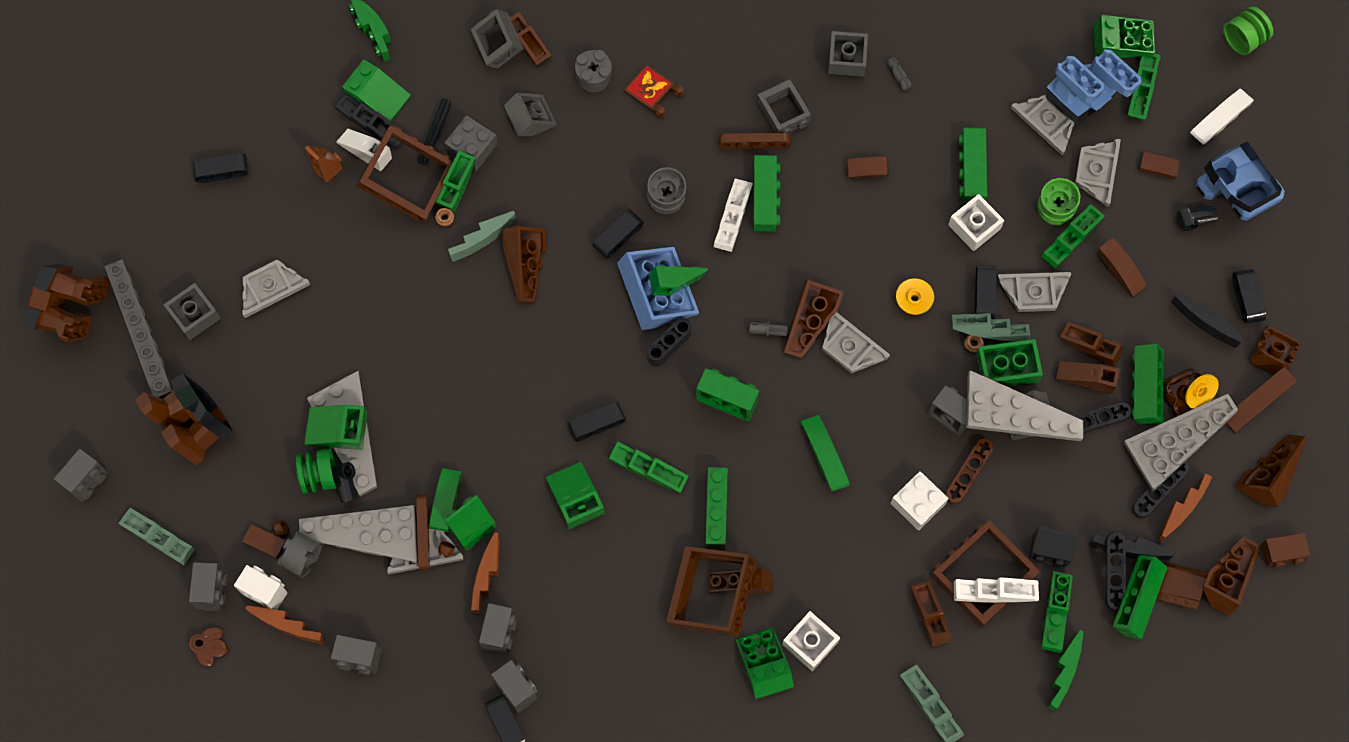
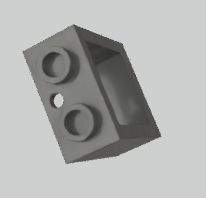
(507, 50)
(776, 93)

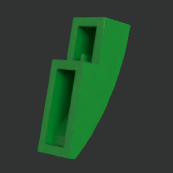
(456, 181)
(445, 498)

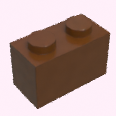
(1286, 550)

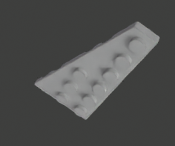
(349, 392)
(1009, 411)
(1170, 444)
(374, 532)

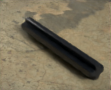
(436, 128)

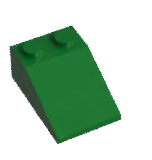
(376, 90)

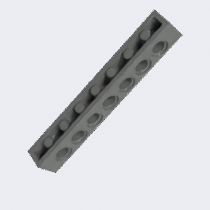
(139, 329)

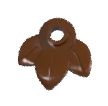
(211, 646)

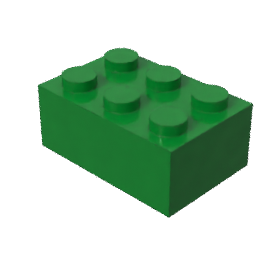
(1010, 363)
(727, 394)

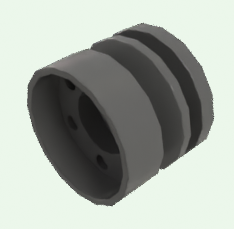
(665, 181)

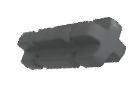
(899, 73)

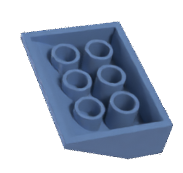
(651, 309)

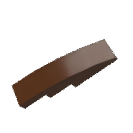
(1261, 399)

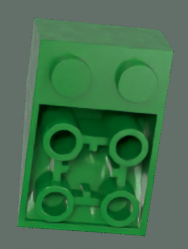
(1124, 36)
(337, 426)
(575, 495)
(470, 523)
(765, 663)

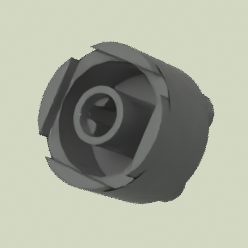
(587, 63)
(300, 554)

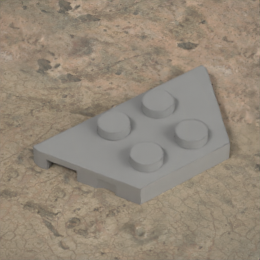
(1046, 121)
(1097, 170)
(269, 286)
(1034, 290)
(851, 346)
(435, 538)

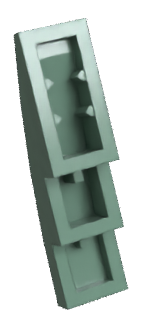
(488, 232)
(983, 326)
(156, 536)
(931, 704)

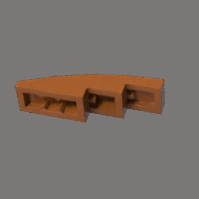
(1181, 511)
(488, 567)
(279, 620)

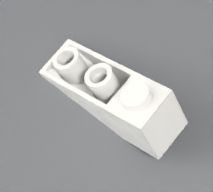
(364, 147)

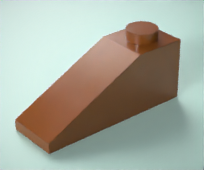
(324, 162)

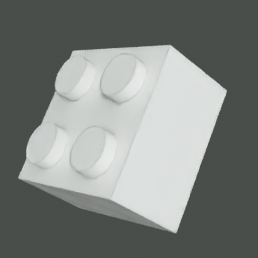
(976, 222)
(919, 500)
(261, 588)
(811, 641)

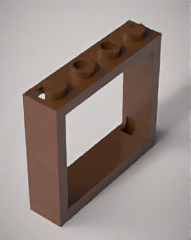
(391, 198)
(966, 543)
(684, 584)

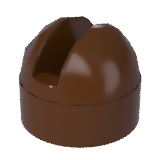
(280, 528)
(446, 548)

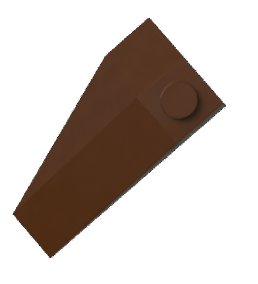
(523, 254)
(813, 311)
(1272, 476)
(1230, 576)

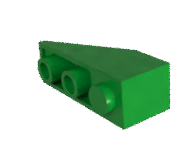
(669, 280)

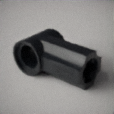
(1192, 218)
(343, 476)

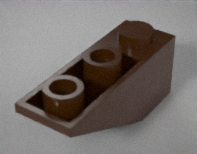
(1089, 375)
(728, 581)

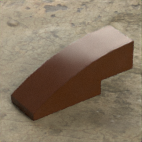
(530, 40)
(1121, 267)
(1092, 343)
(931, 614)

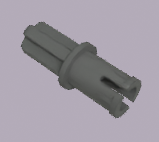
(767, 328)

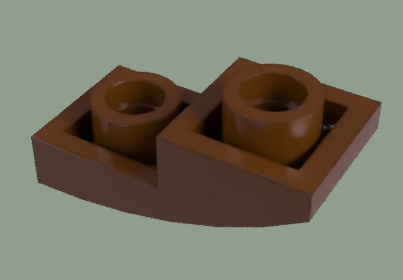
(867, 167)

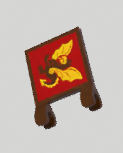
(650, 88)

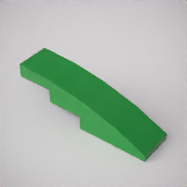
(1142, 96)
(1073, 236)
(825, 453)
(648, 467)
(1068, 665)

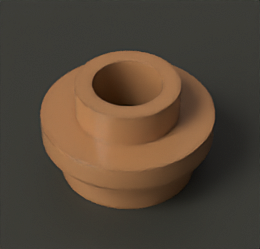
(444, 212)
(979, 340)

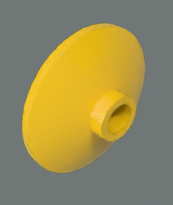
(918, 289)
(1201, 391)

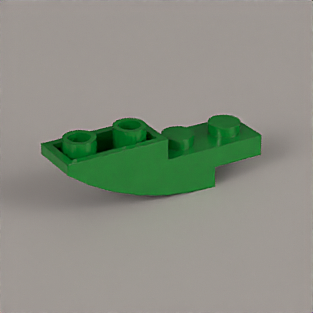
(373, 25)
(1056, 612)

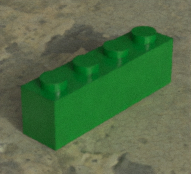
(973, 164)
(765, 193)
(1148, 384)
(716, 508)
(1140, 596)

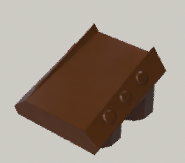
(1275, 350)
(1176, 388)
(1182, 586)

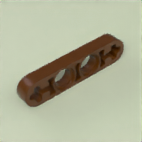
(754, 140)
(971, 472)
(423, 532)

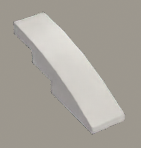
(1221, 116)
(733, 215)
(996, 590)

